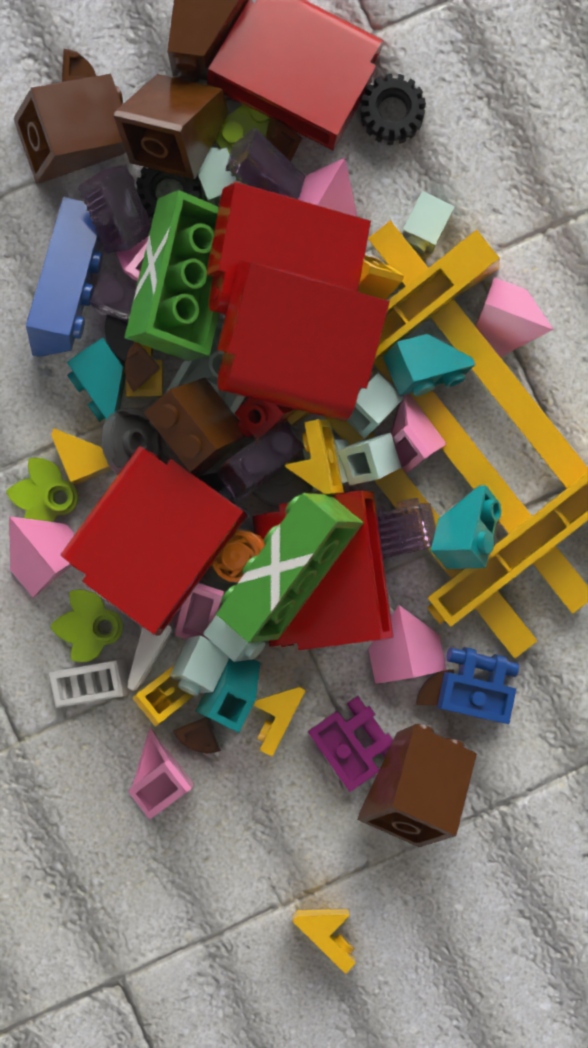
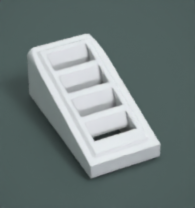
(146, 655)
(119, 675)

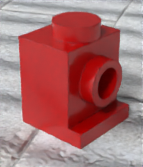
(254, 424)

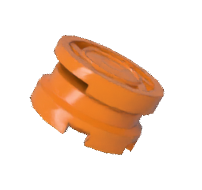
(236, 554)

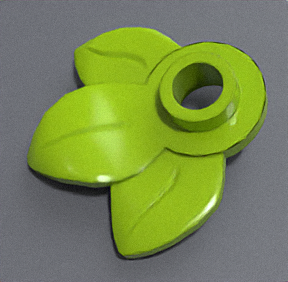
(39, 492)
(83, 623)

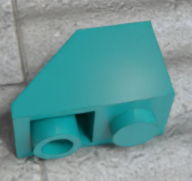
(424, 363)
(101, 376)
(467, 531)
(233, 694)

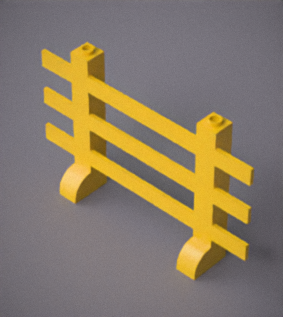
(531, 537)

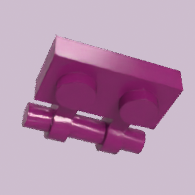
(344, 750)

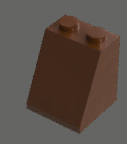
(198, 33)
(171, 124)
(69, 126)
(196, 424)
(420, 787)

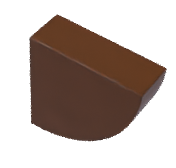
(75, 66)
(283, 138)
(139, 366)
(431, 688)
(198, 736)

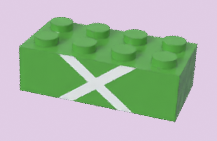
(173, 287)
(288, 567)

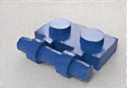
(474, 696)

